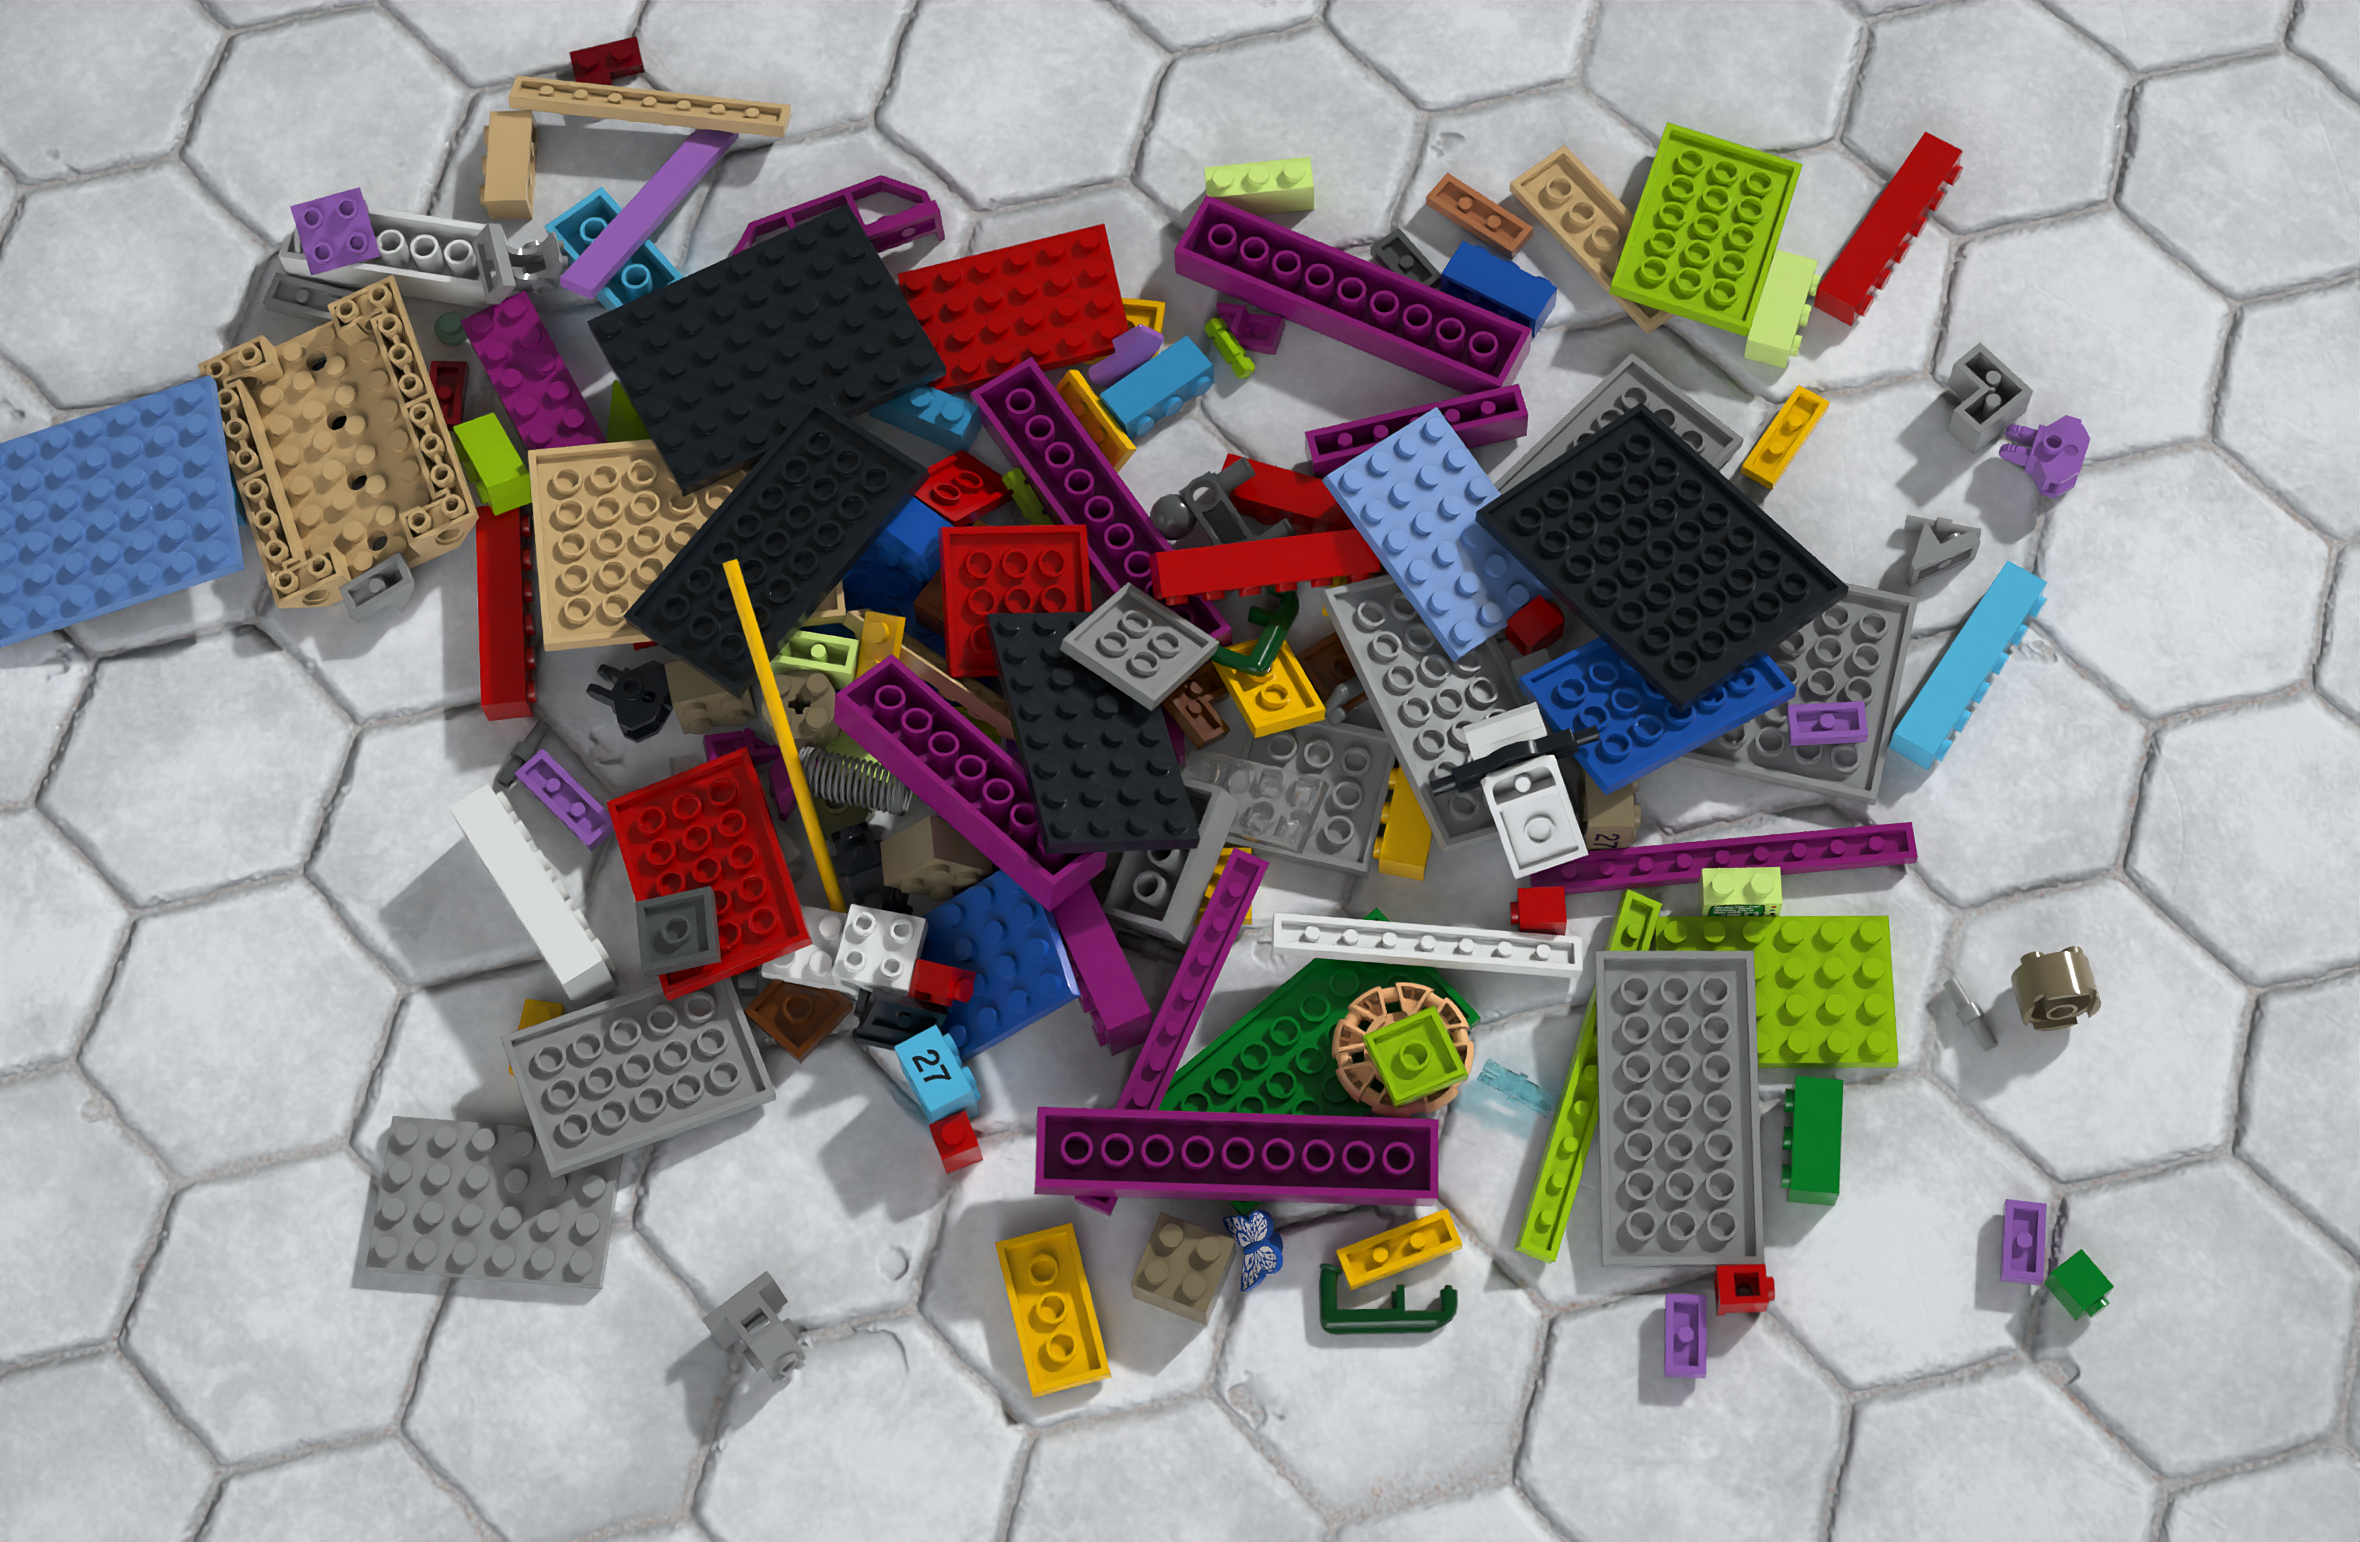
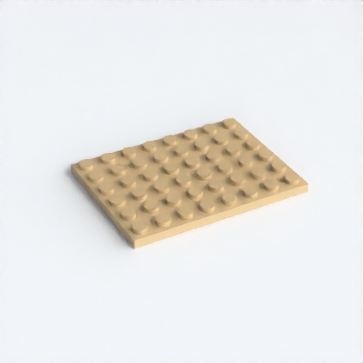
(607, 530)

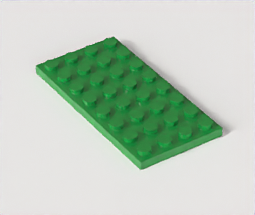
(1282, 1049)

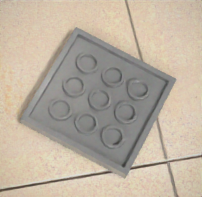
(1356, 767)

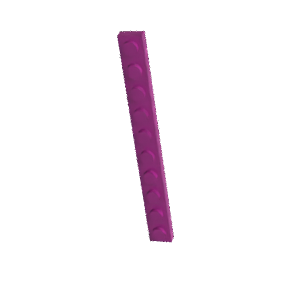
(1684, 861)
(1189, 993)

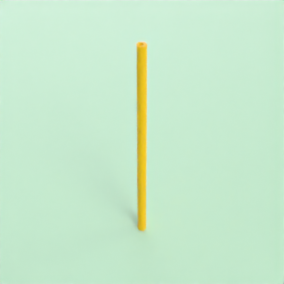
(784, 736)

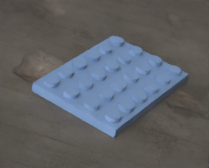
(1417, 512)

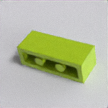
(492, 464)

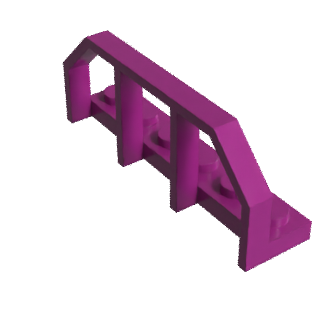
(884, 233)

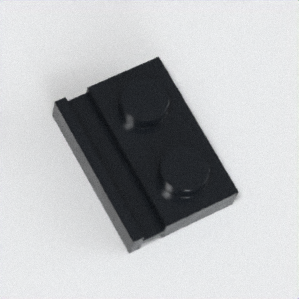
(895, 1018)

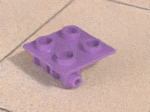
(335, 231)

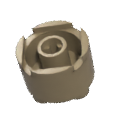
(814, 697)
(2055, 988)

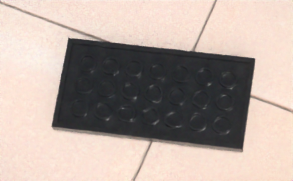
(795, 534)
(1089, 752)

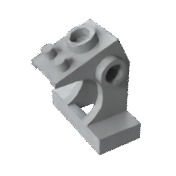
(540, 263)
(772, 1346)

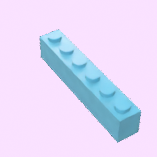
(1968, 665)

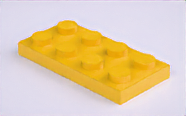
(1052, 1310)

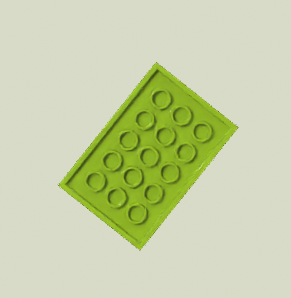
(1706, 229)
(1817, 984)

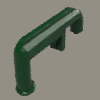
(1271, 640)
(1380, 1321)

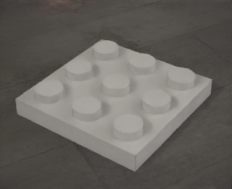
(1139, 646)

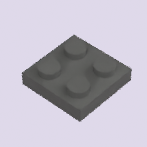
(678, 932)

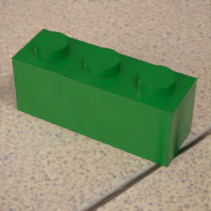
(1813, 1140)

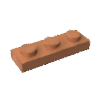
(1479, 215)

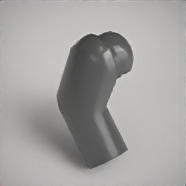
(1338, 697)

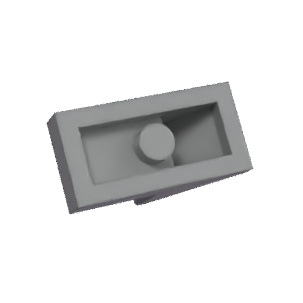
(1935, 558)
(381, 586)

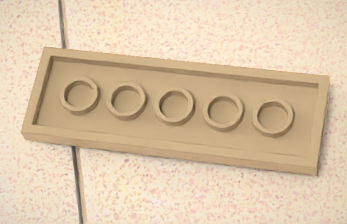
(1584, 221)

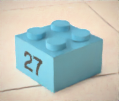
(937, 1075)

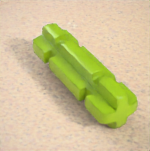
(1229, 348)
(1026, 498)

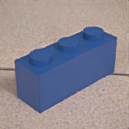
(1498, 286)

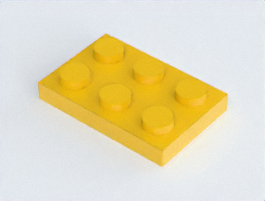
(1276, 699)

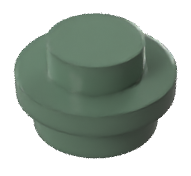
(449, 328)

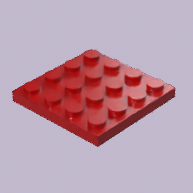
(1006, 573)

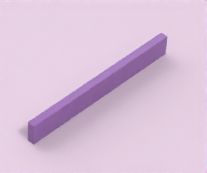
(646, 211)

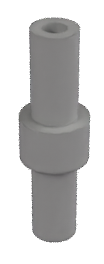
(1941, 527)
(1970, 1014)

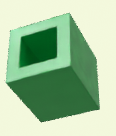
(2080, 1286)

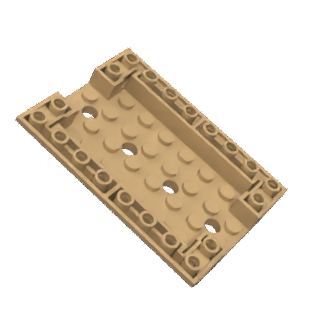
(301, 472)

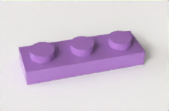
(566, 799)

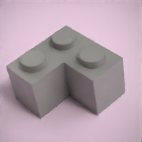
(1990, 396)

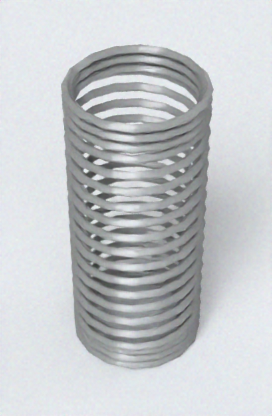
(900, 795)

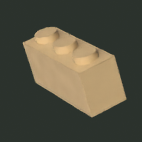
(509, 165)

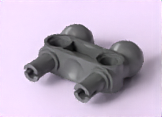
(1178, 513)

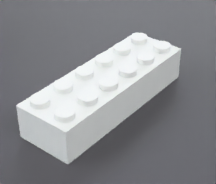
(423, 253)
(535, 895)

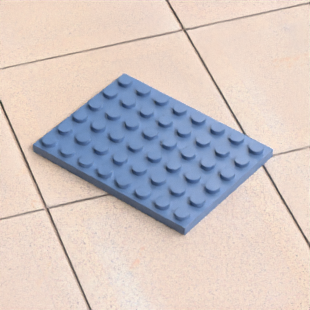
(115, 510)

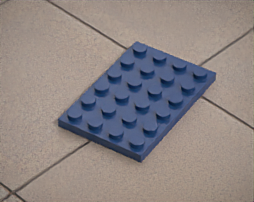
(1633, 719)

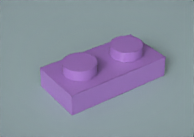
(1826, 723)
(2023, 1242)
(1685, 1335)

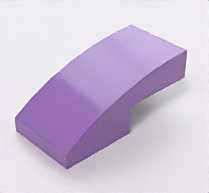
(1131, 352)

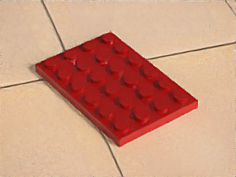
(1019, 302)
(716, 833)

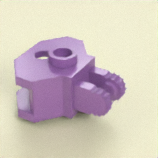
(2054, 455)

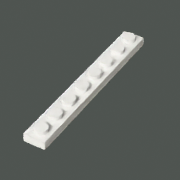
(1426, 945)

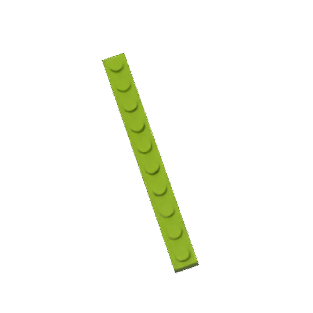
(1578, 1103)

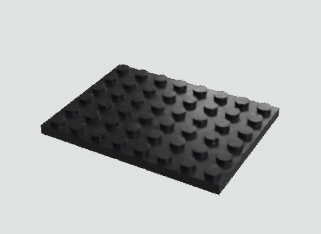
(753, 339)
(1661, 556)

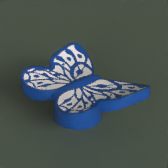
(1260, 1246)

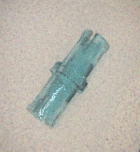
(1517, 1087)

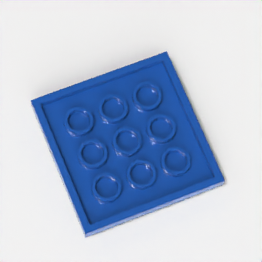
(1015, 957)

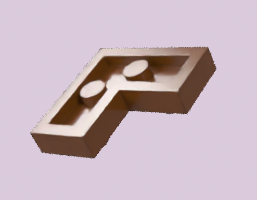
(1192, 706)

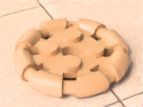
(1371, 1007)

